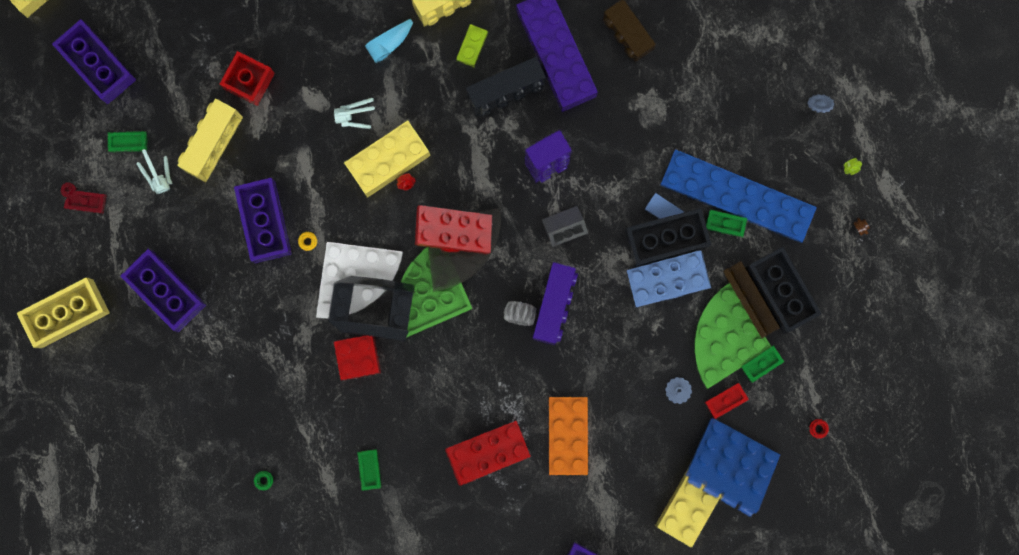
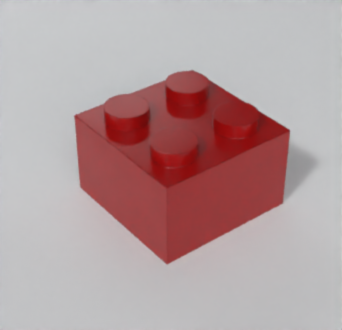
(247, 78)
(357, 357)

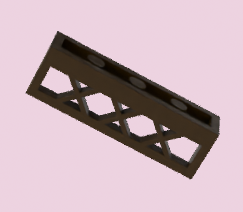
(751, 299)

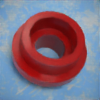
(405, 182)
(825, 428)

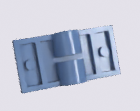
(669, 279)

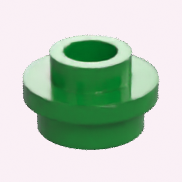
(257, 480)

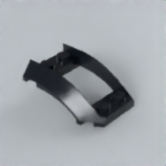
(398, 314)

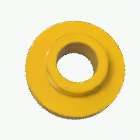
(301, 241)

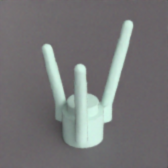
(344, 113)
(159, 183)

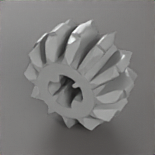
(520, 313)

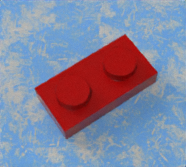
(726, 400)

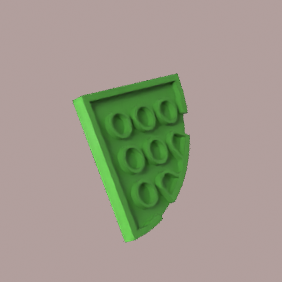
(431, 307)
(725, 338)

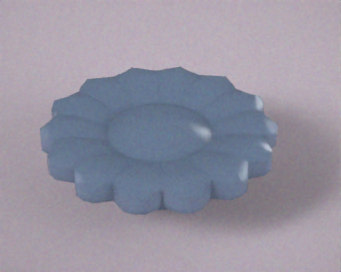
(821, 103)
(678, 390)

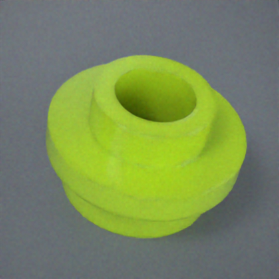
(852, 166)

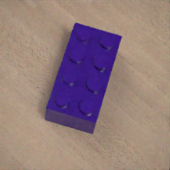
(94, 61)
(548, 157)
(262, 220)
(163, 290)
(554, 303)

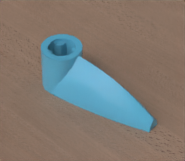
(387, 42)

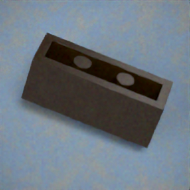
(628, 30)

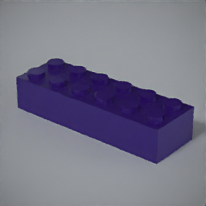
(557, 52)

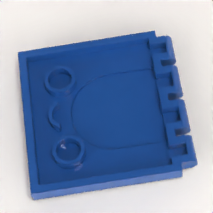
(732, 467)

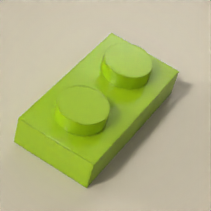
(472, 45)

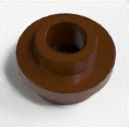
(861, 226)

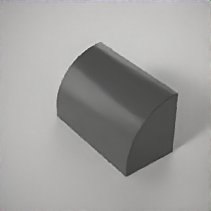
(565, 226)

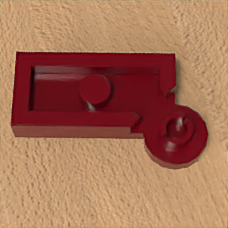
(82, 200)

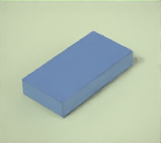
(662, 208)

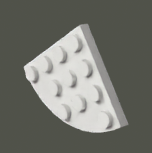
(353, 260)

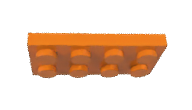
(568, 435)

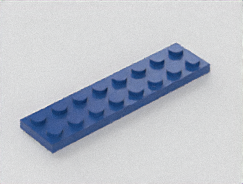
(738, 196)

